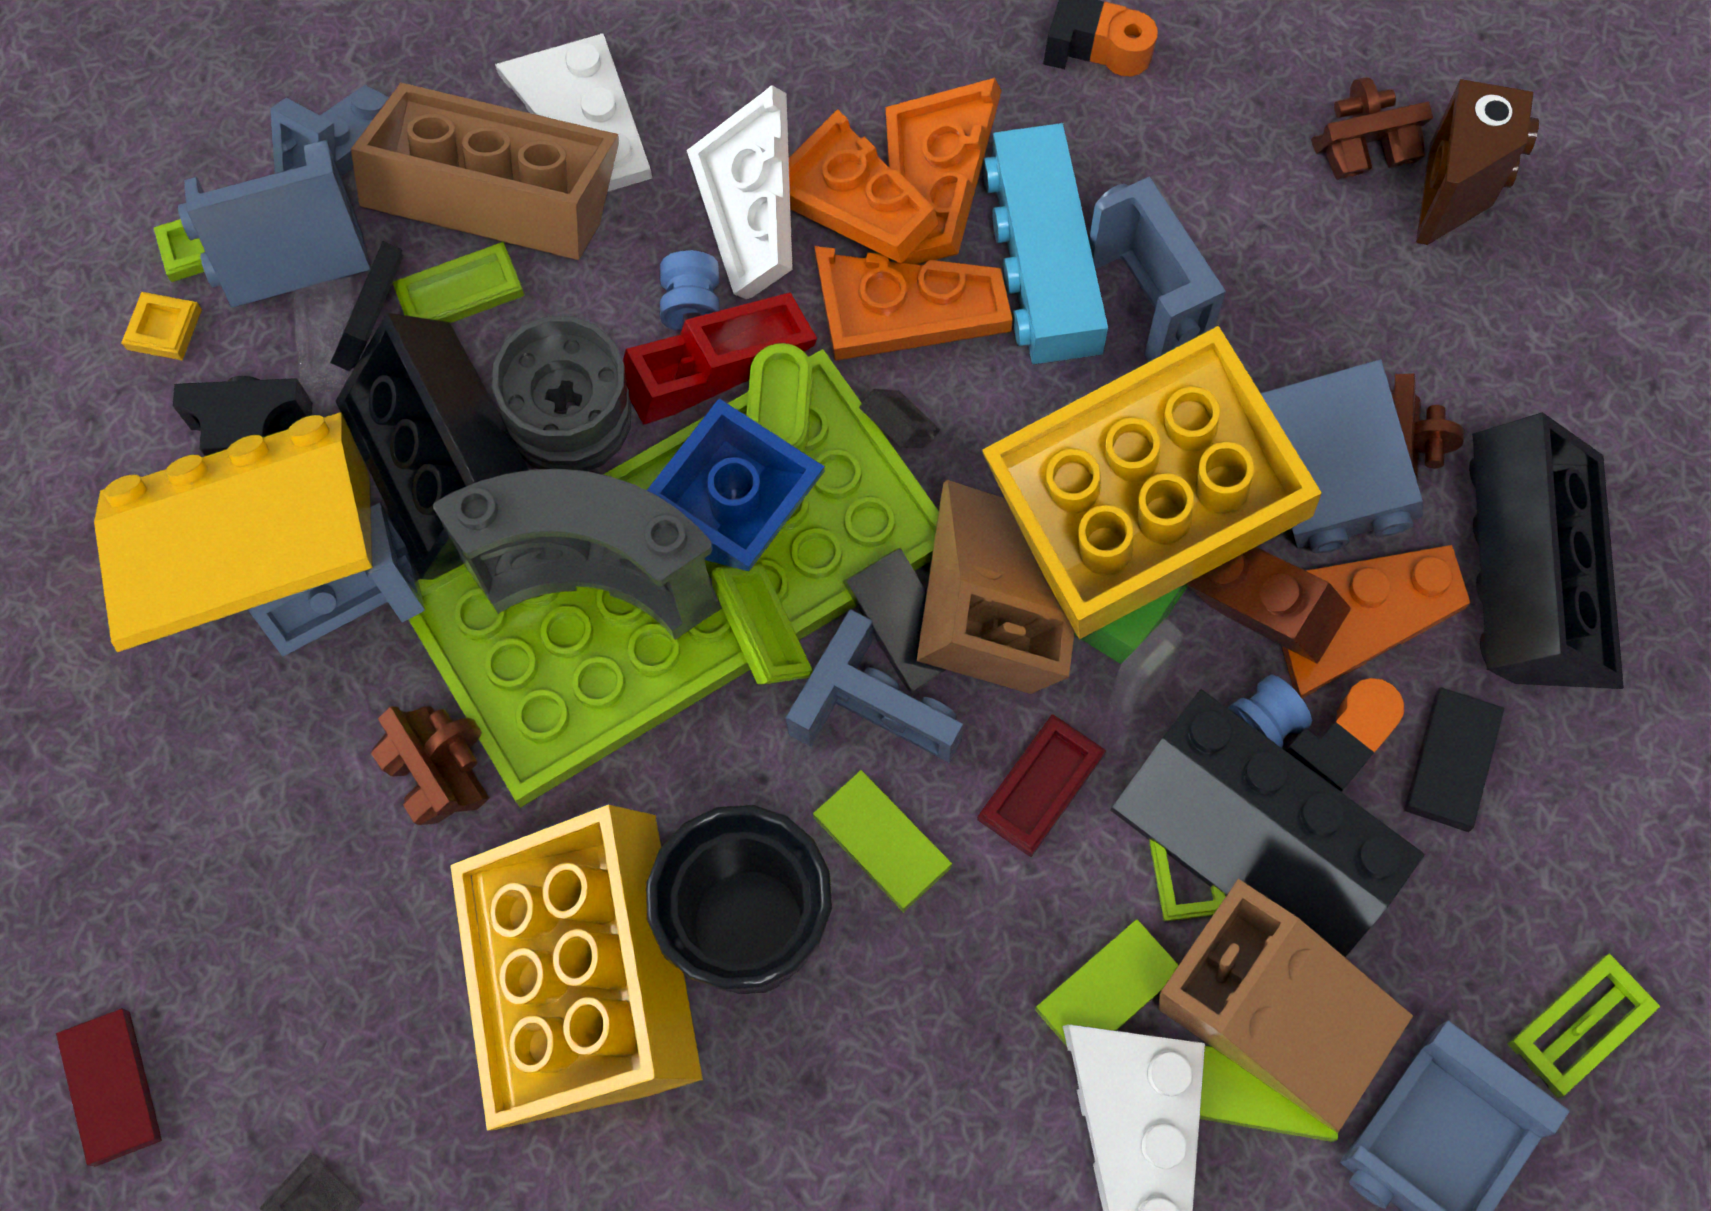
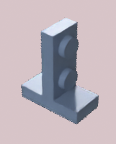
(340, 125)
(319, 610)
(869, 695)

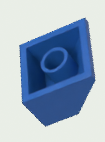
(736, 484)

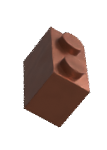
(1275, 601)

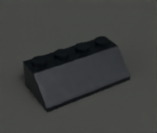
(424, 430)
(1545, 557)
(1253, 813)

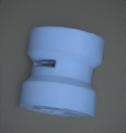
(689, 286)

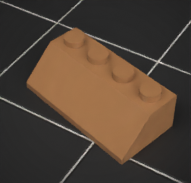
(485, 170)

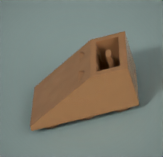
(989, 600)
(1284, 1006)

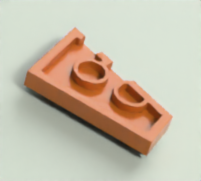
(940, 151)
(854, 193)
(898, 306)
(1390, 604)

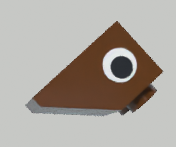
(1474, 154)

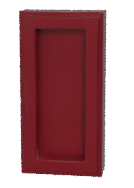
(1041, 785)
(108, 1087)

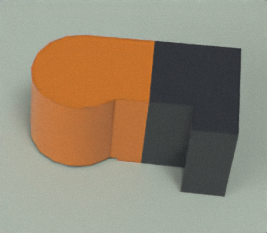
(1101, 35)
(1361, 727)

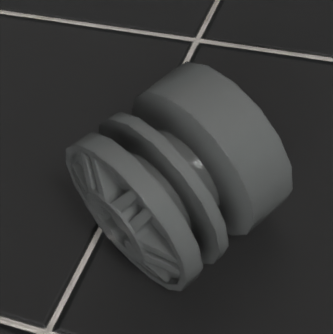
(557, 364)

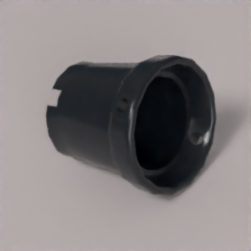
(739, 898)

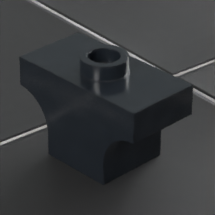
(240, 408)

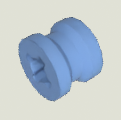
(1274, 710)

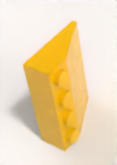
(1152, 481)
(233, 529)
(572, 981)

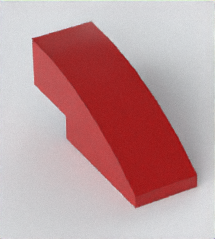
(710, 355)

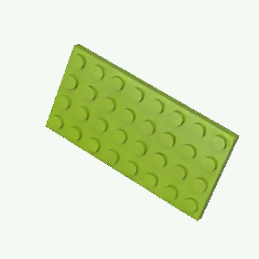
(589, 672)

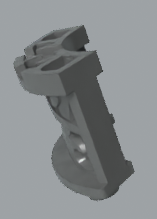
(581, 529)

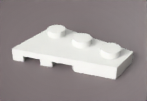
(581, 88)
(747, 192)
(1140, 1115)

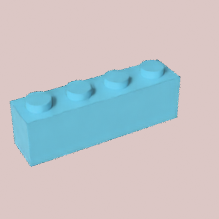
(1046, 245)

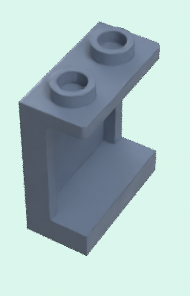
(276, 230)
(1146, 234)
(1355, 453)
(1451, 1129)

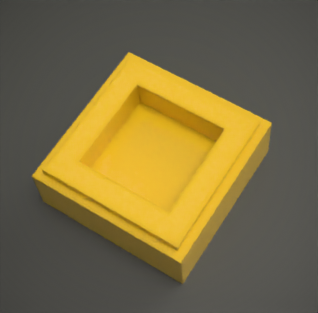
(161, 326)

